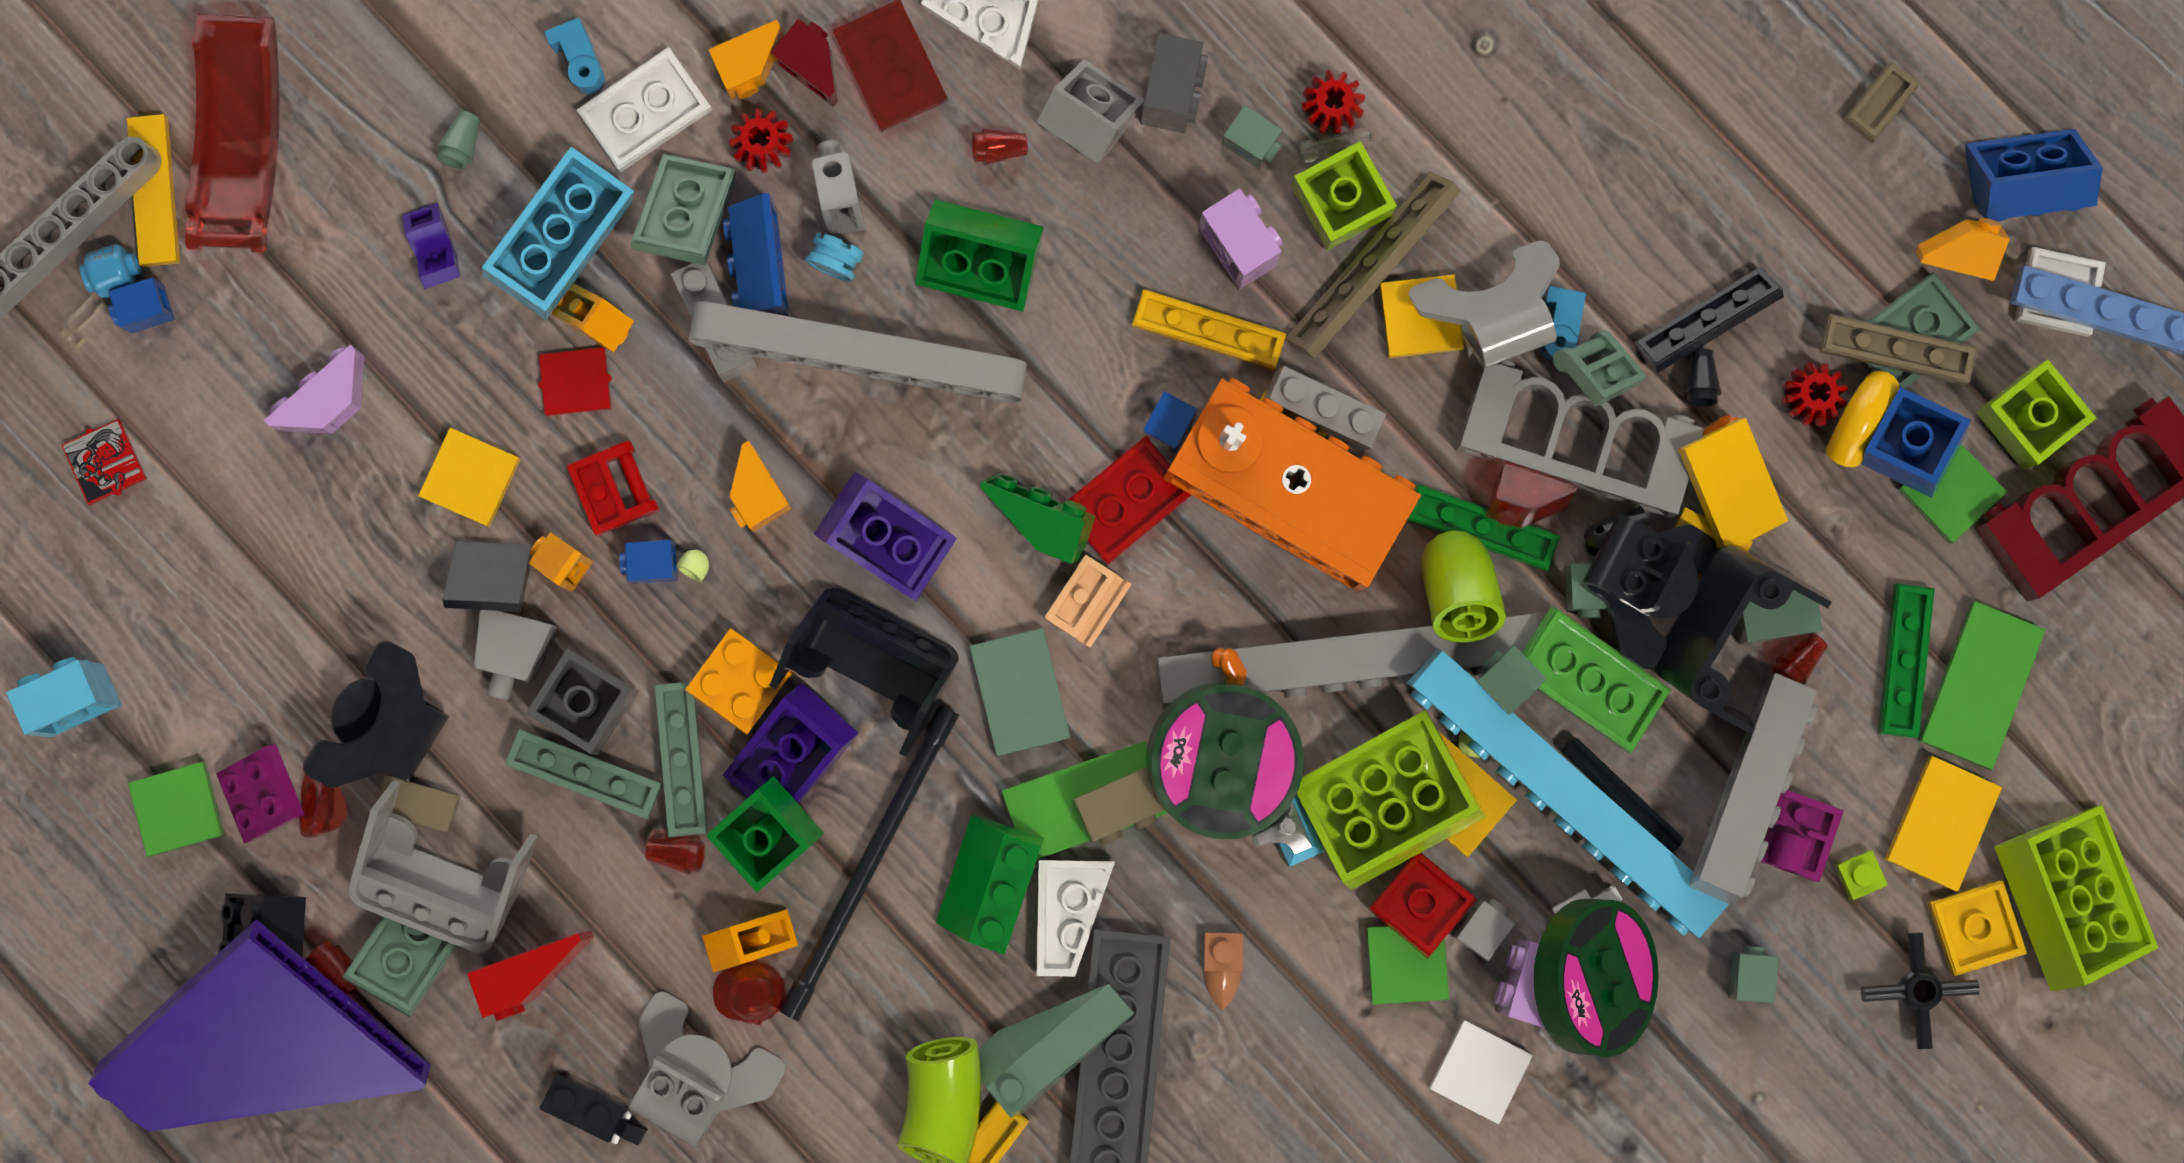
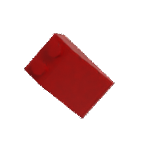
(511, 983)

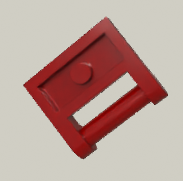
(601, 494)

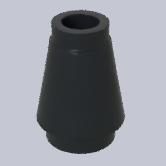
(1702, 380)

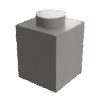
(1484, 928)

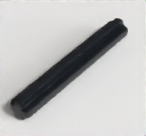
(1621, 794)

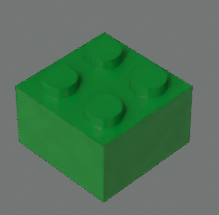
(765, 834)

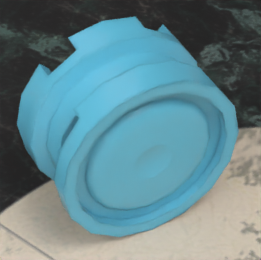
(834, 257)

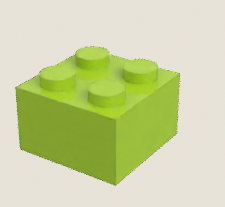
(1343, 195)
(2036, 415)

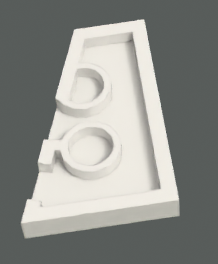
(994, 24)
(1066, 912)

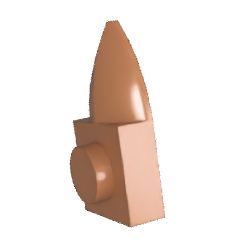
(1223, 965)

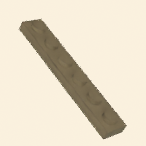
(1373, 265)

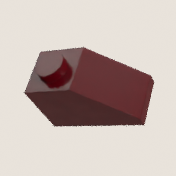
(808, 58)

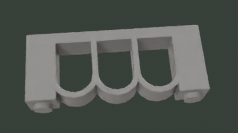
(1665, 472)

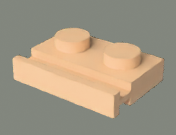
(1087, 601)

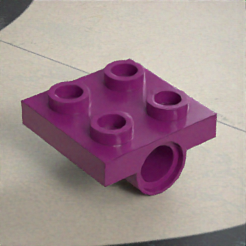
(260, 793)
(1802, 836)

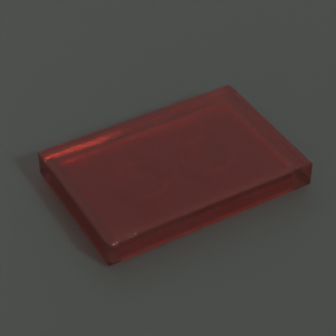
(890, 65)

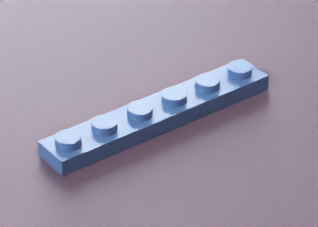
(2099, 309)

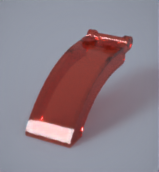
(233, 130)

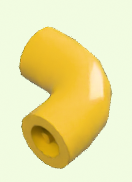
(1861, 418)

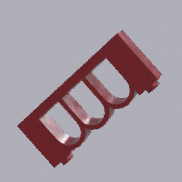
(2023, 551)

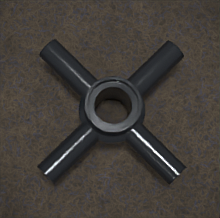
(1935, 990)

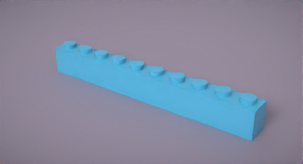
(1566, 792)

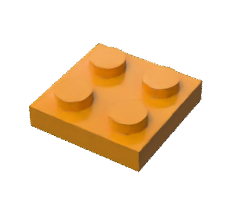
(736, 681)

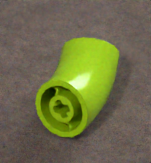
(1461, 587)
(942, 1101)

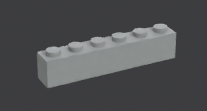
(1754, 789)

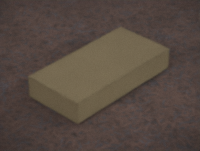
(1881, 102)
(424, 804)

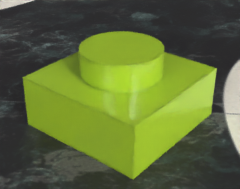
(1861, 875)

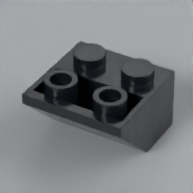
(279, 913)

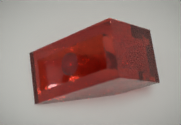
(1527, 496)

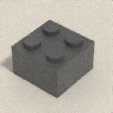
(1174, 74)
(582, 702)

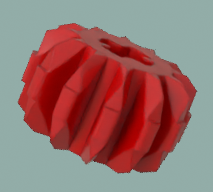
(1333, 88)
(753, 151)
(1803, 385)

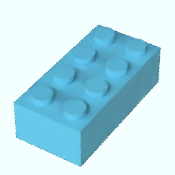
(558, 233)

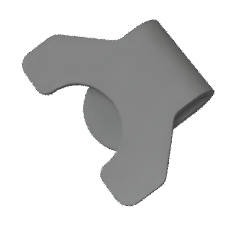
(1500, 319)
(693, 1074)

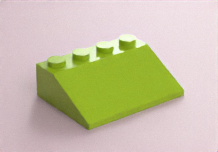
(1388, 800)
(2076, 899)

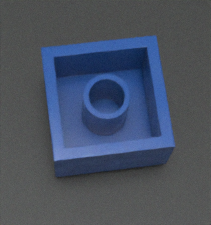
(1916, 442)

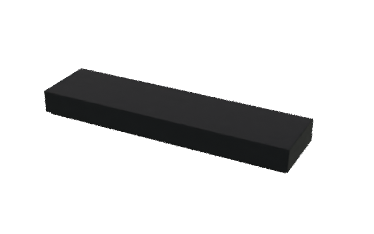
(1709, 319)

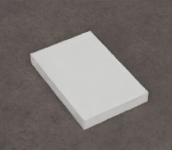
(644, 109)

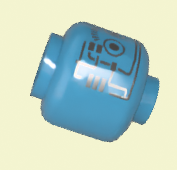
(109, 269)

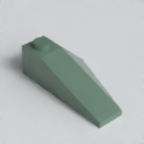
(1040, 1050)

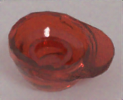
(323, 808)
(749, 992)

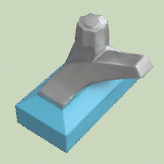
(1293, 834)

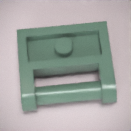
(1605, 377)

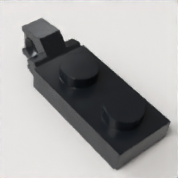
(591, 1111)

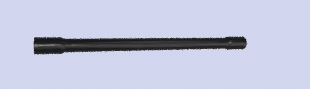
(804, 985)

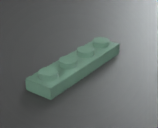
(681, 760)
(583, 774)

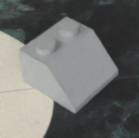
(1089, 111)

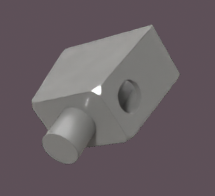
(837, 190)
(510, 649)

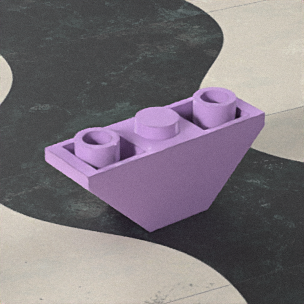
(324, 397)

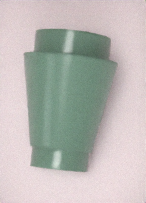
(459, 141)

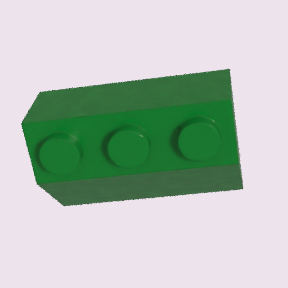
(978, 255)
(989, 883)

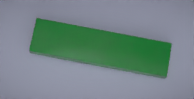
(1447, 513)
(1906, 661)

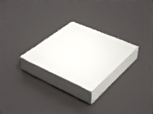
(2064, 265)
(1480, 1071)

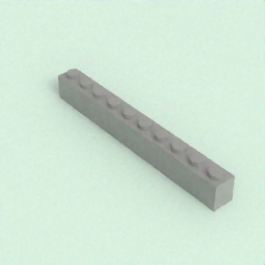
(1341, 660)

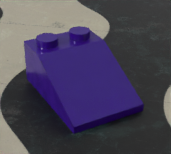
(885, 536)
(793, 745)

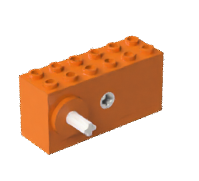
(1342, 505)

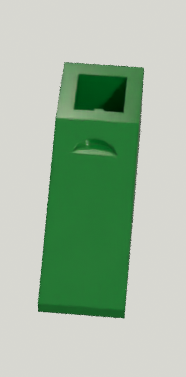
(1046, 523)

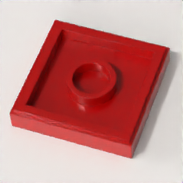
(1422, 904)

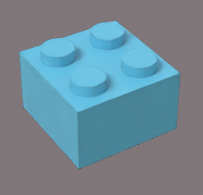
(63, 697)

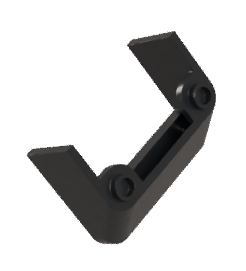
(1699, 633)
(873, 651)

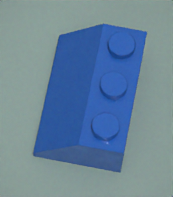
(2033, 174)
(756, 256)

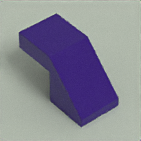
(431, 245)

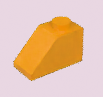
(747, 59)
(1967, 248)
(593, 317)
(755, 492)
(559, 561)
(750, 940)

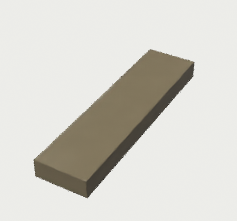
(1897, 349)

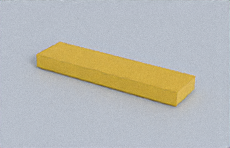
(156, 198)
(1209, 330)

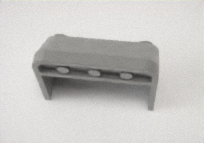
(428, 891)

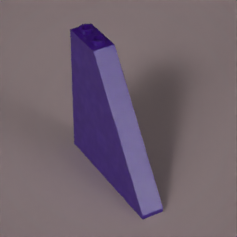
(253, 1040)

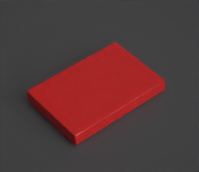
(1128, 499)

